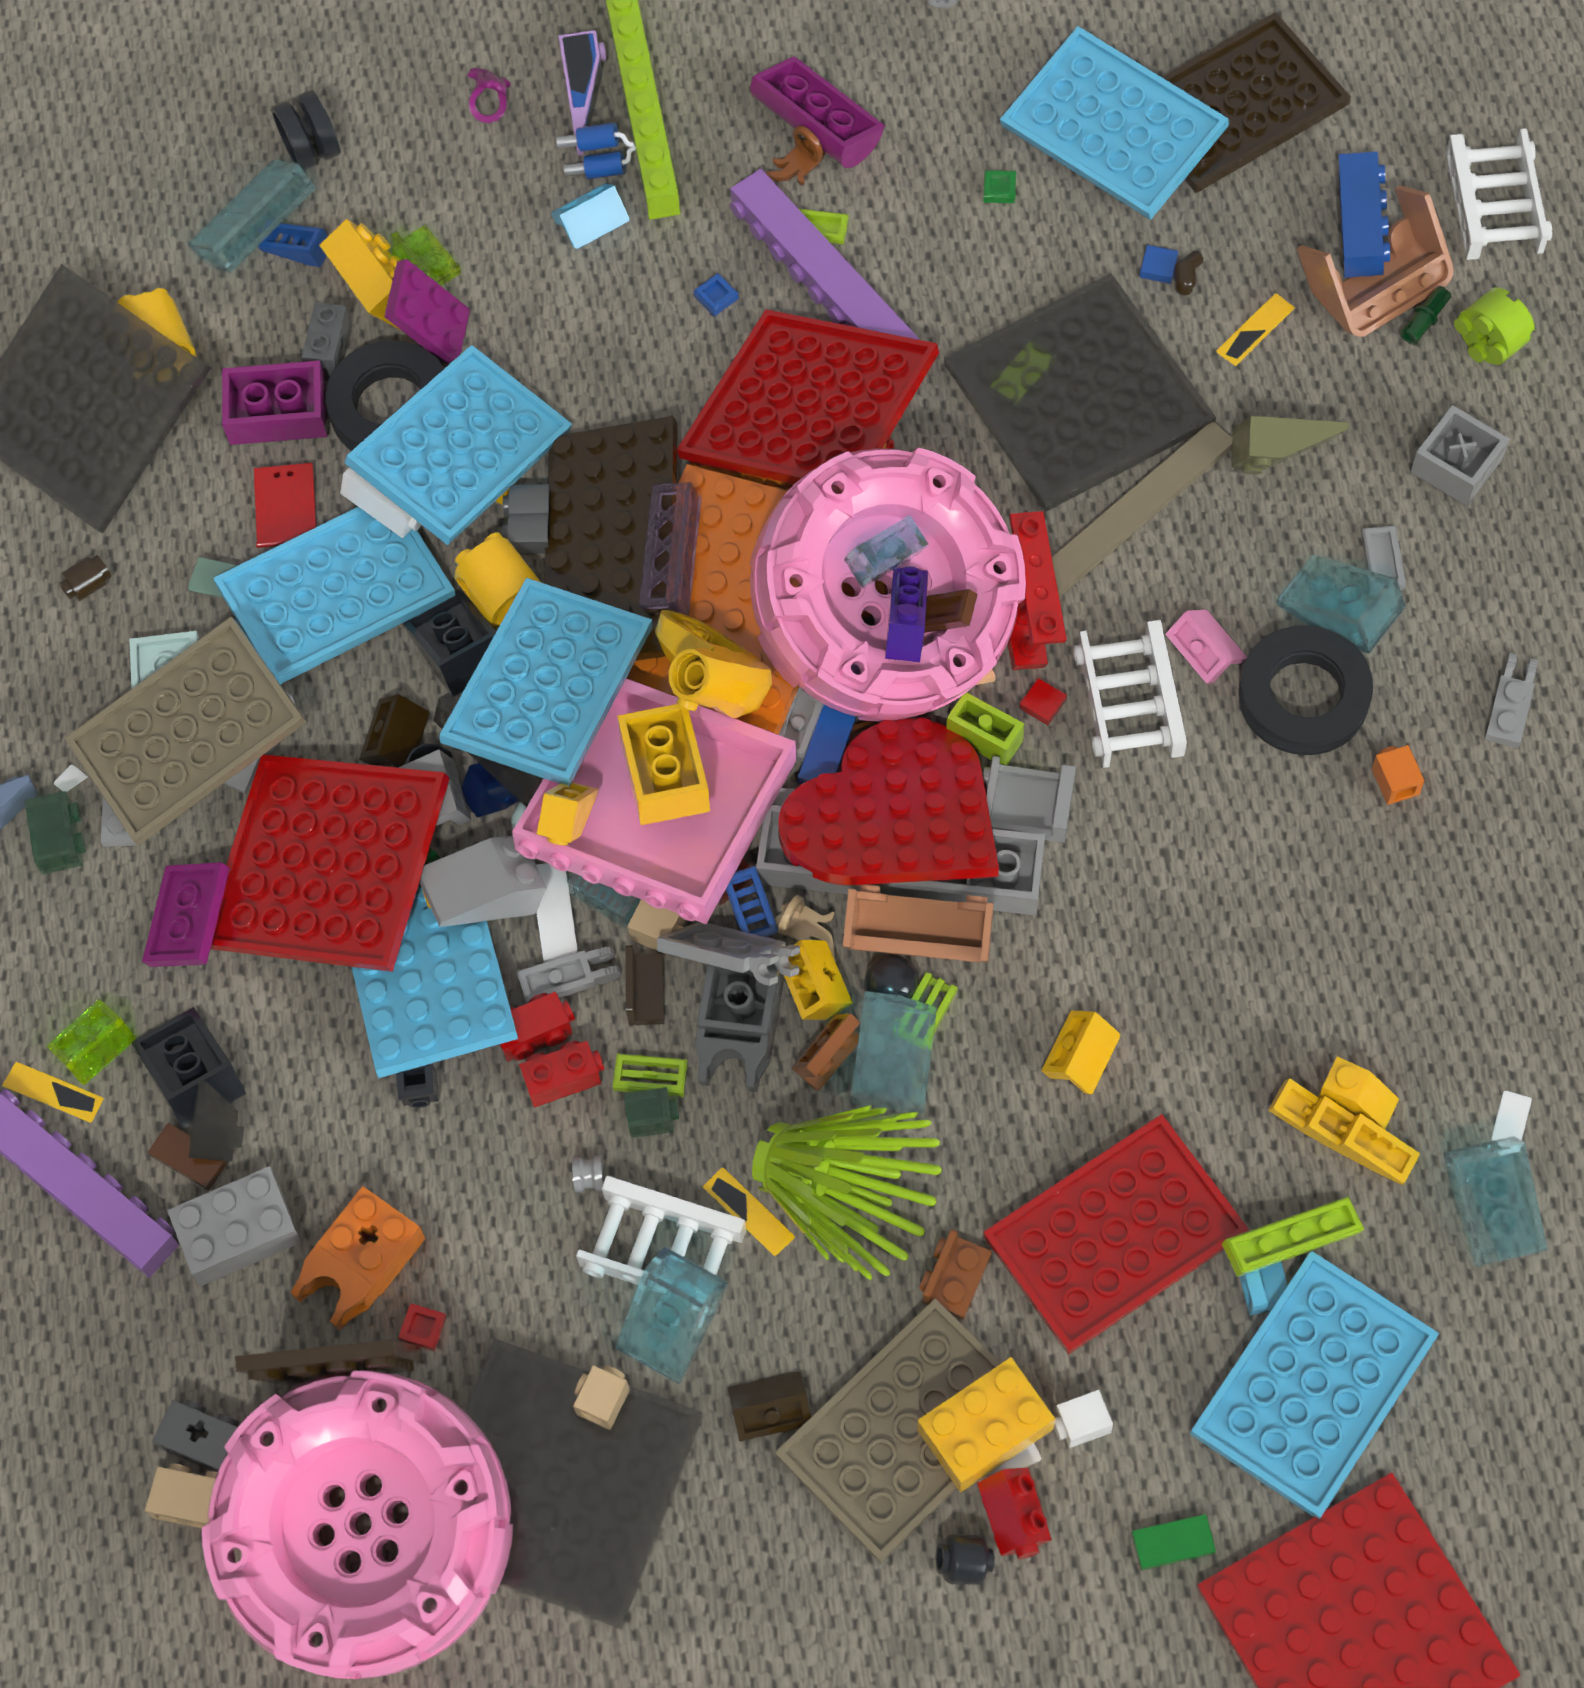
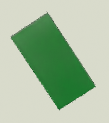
(1173, 1542)

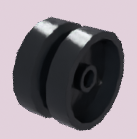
(309, 129)

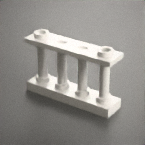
(1471, 210)
(1156, 674)
(656, 1207)

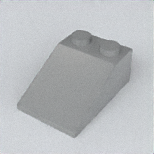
(482, 884)

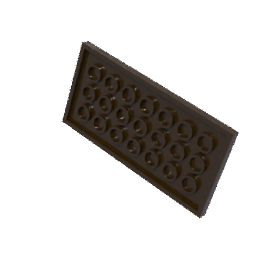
(602, 512)

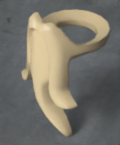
(802, 922)

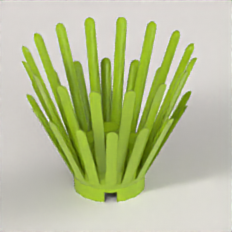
(808, 1162)

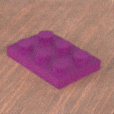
(427, 312)
(185, 915)

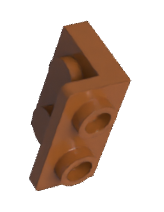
(828, 1050)
(955, 1274)

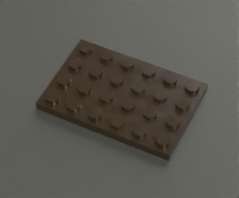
(1264, 87)
(294, 1365)

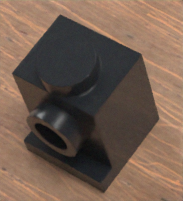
(418, 1089)

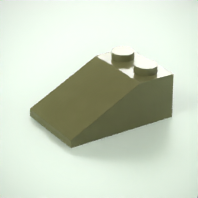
(1268, 441)

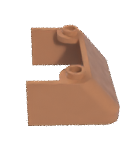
(1415, 270)
(918, 925)

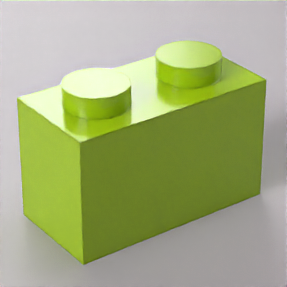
(986, 728)

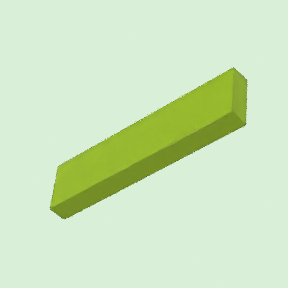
(1292, 1236)

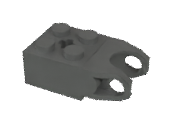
(734, 1029)

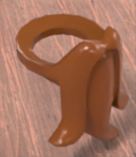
(801, 159)

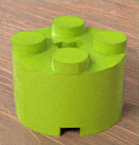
(1495, 327)

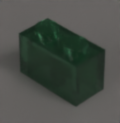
(55, 832)

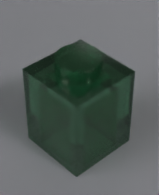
(650, 1112)

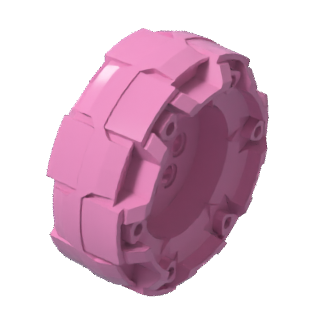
(818, 631)
(278, 1501)

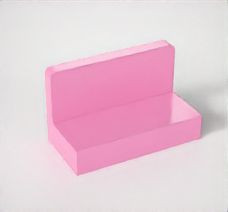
(1205, 644)

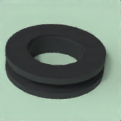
(364, 368)
(1315, 647)

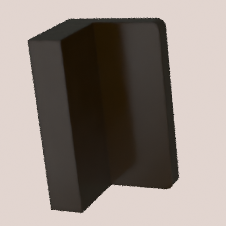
(394, 731)
(644, 988)
(769, 1405)

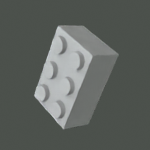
(234, 1226)

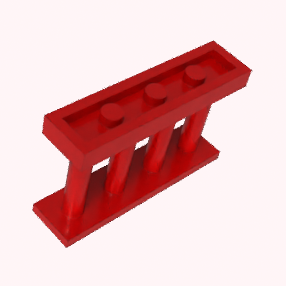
(1040, 613)

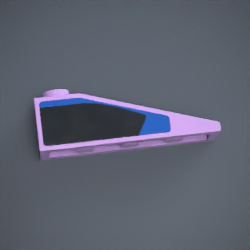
(583, 74)

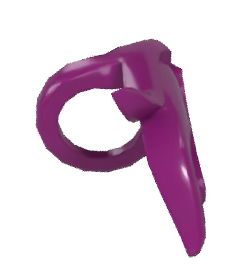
(488, 79)

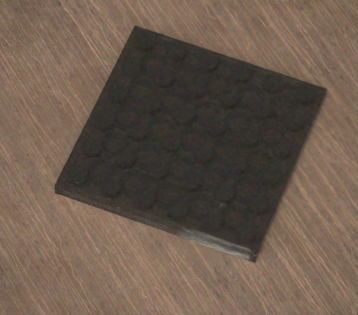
(1079, 391)
(89, 397)
(578, 1492)

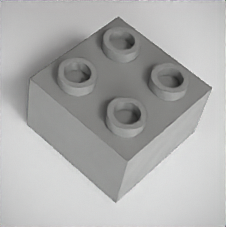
(1459, 455)

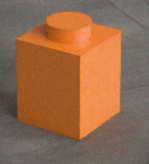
(1397, 774)

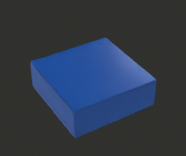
(1159, 264)
(716, 294)

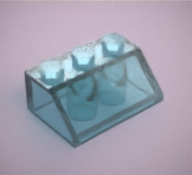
(893, 1053)

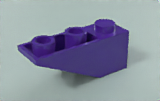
(907, 614)

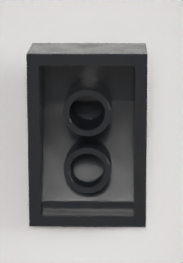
(452, 640)
(180, 1057)

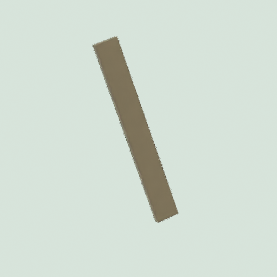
(1139, 505)

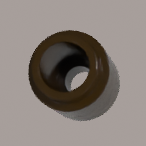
(84, 578)

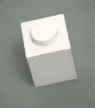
(1082, 1419)

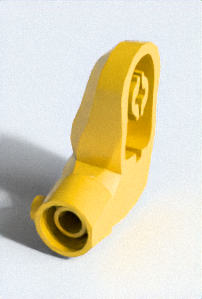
(711, 667)

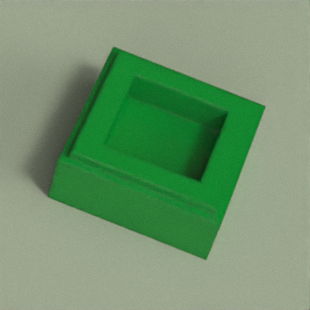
(999, 186)

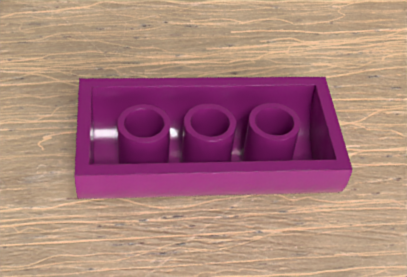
(809, 100)

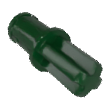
(1425, 316)

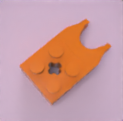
(358, 1267)

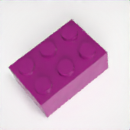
(274, 402)

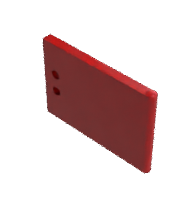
(284, 503)

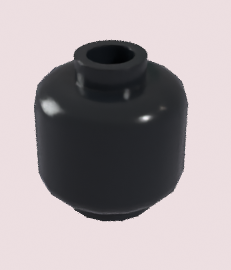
(964, 1559)

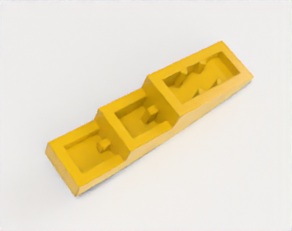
(1344, 1132)

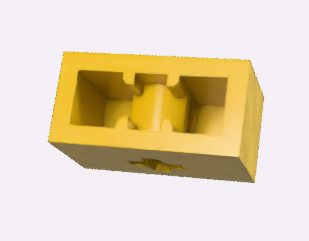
(819, 985)

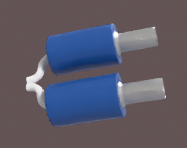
(596, 138)

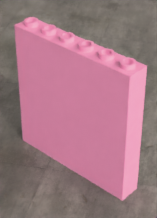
(675, 861)

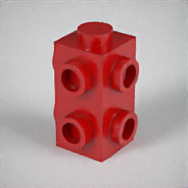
(538, 1024)
(561, 1072)
(1014, 1512)

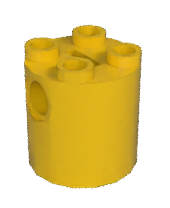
(161, 313)
(492, 576)

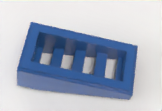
(308, 254)
(746, 874)

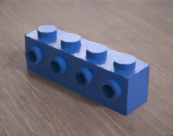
(1361, 214)

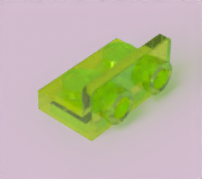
(427, 254)
(91, 1042)

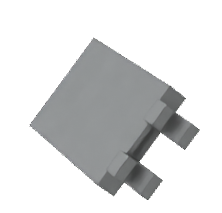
(731, 950)

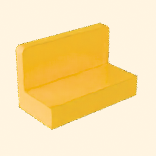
(1082, 1050)

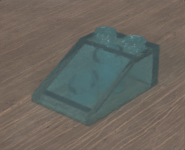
(1344, 600)
(1496, 1200)
(670, 1314)

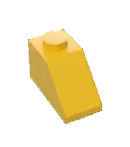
(565, 812)
(1359, 1092)

